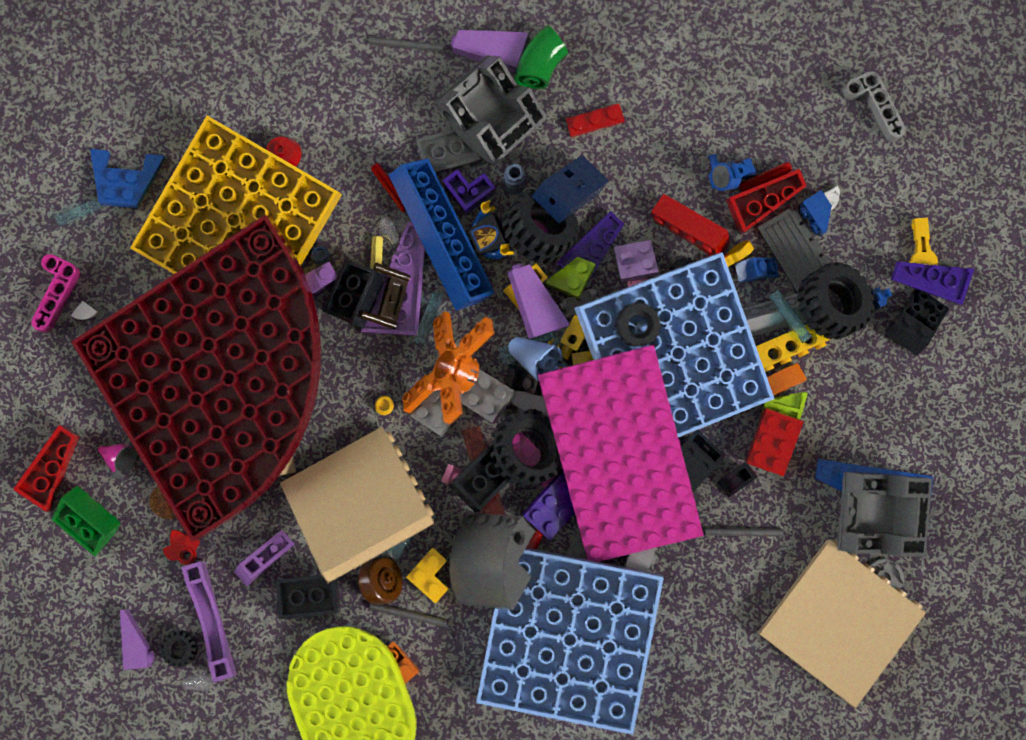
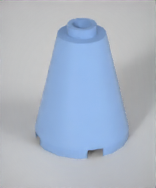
(535, 355)

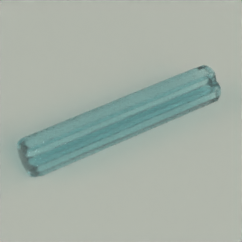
(78, 212)
(428, 318)

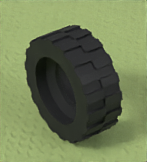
(650, 333)

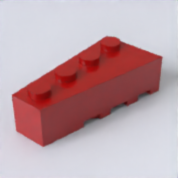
(758, 202)
(690, 226)
(48, 469)

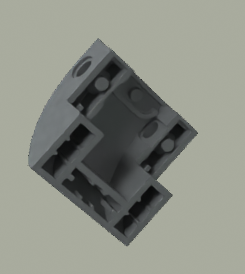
(490, 109)
(884, 514)
(486, 560)

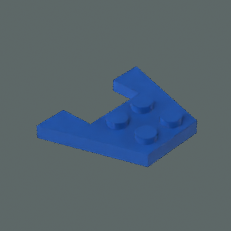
(123, 186)

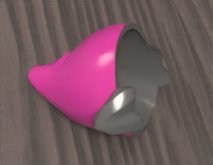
(119, 458)

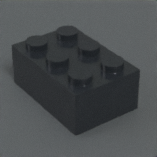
(354, 292)
(479, 480)
(307, 597)

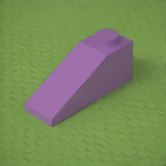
(321, 278)
(263, 558)
(135, 647)

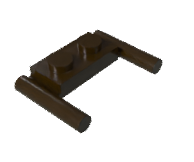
(391, 299)

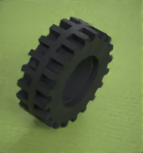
(542, 432)

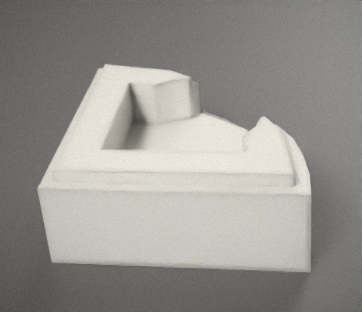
(833, 196)
(84, 312)

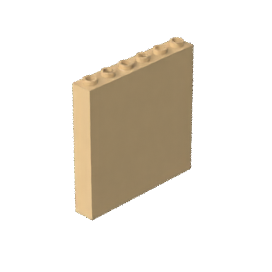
(357, 503)
(842, 622)

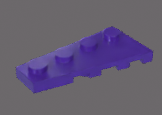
(595, 243)
(936, 280)

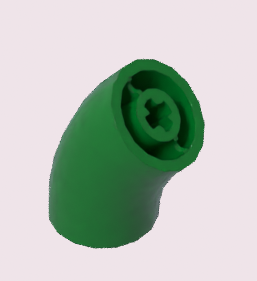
(540, 59)

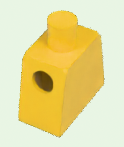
(573, 329)

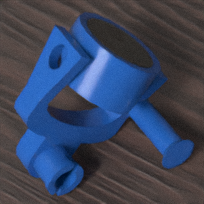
(729, 174)

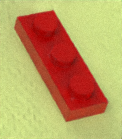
(595, 120)

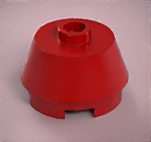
(286, 149)

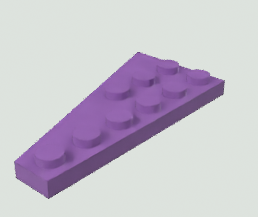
(409, 260)

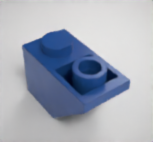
(817, 210)
(756, 269)

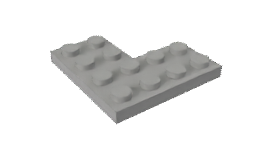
(485, 398)

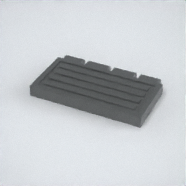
(792, 246)

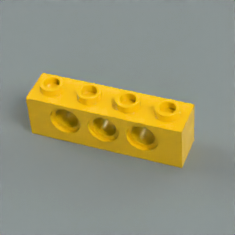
(783, 355)

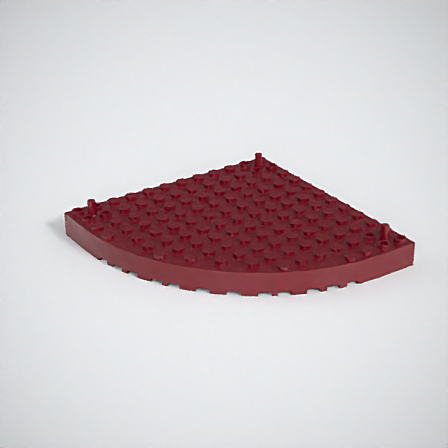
(214, 374)

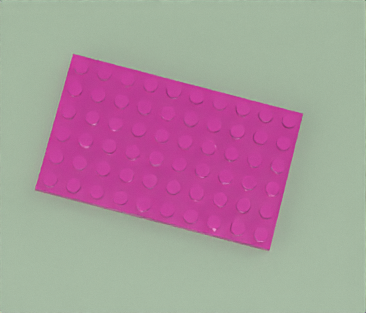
(621, 454)

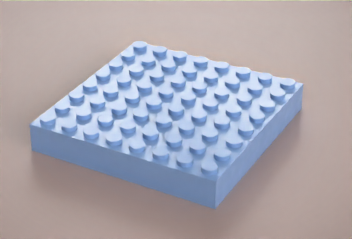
(702, 341)
(573, 642)

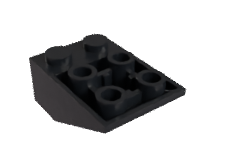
(917, 322)
(700, 458)

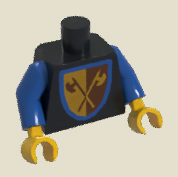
(488, 234)

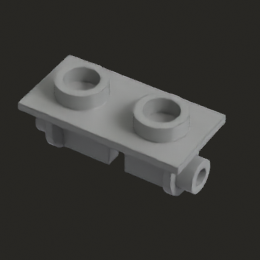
(568, 304)

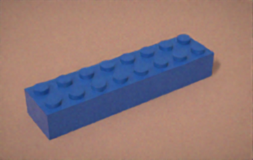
(441, 234)

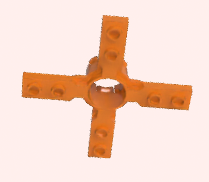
(451, 367)

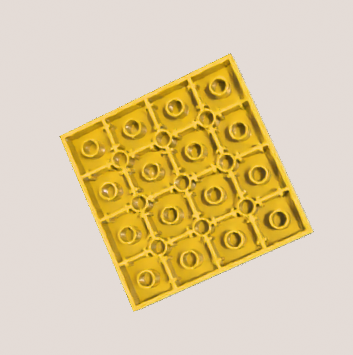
(223, 189)

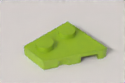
(572, 278)
(788, 404)

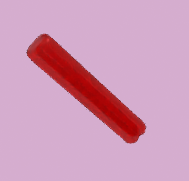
(766, 176)
(387, 184)

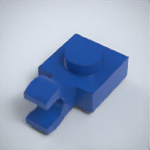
(880, 297)

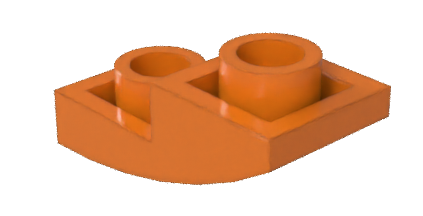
(786, 378)

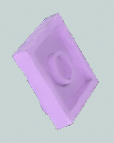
(636, 261)

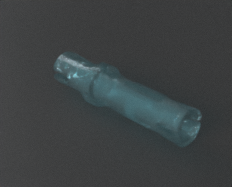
(790, 316)

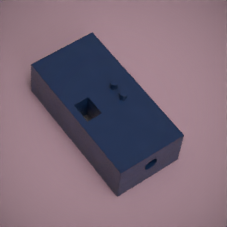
(570, 188)

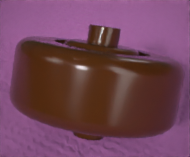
(380, 581)

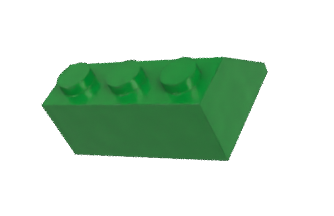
(85, 520)

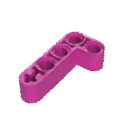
(52, 295)

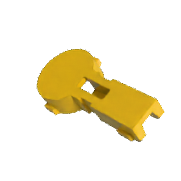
(921, 237)
(738, 252)

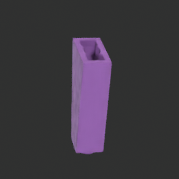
(479, 44)
(535, 303)

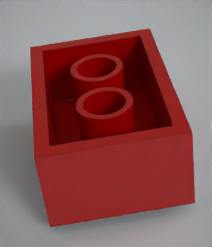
(774, 441)

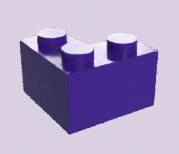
(468, 195)

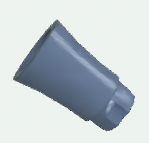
(514, 185)

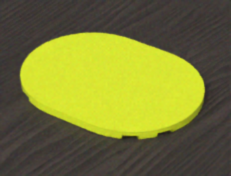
(349, 689)

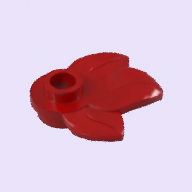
(180, 544)

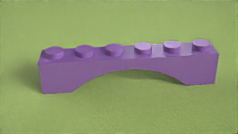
(215, 639)

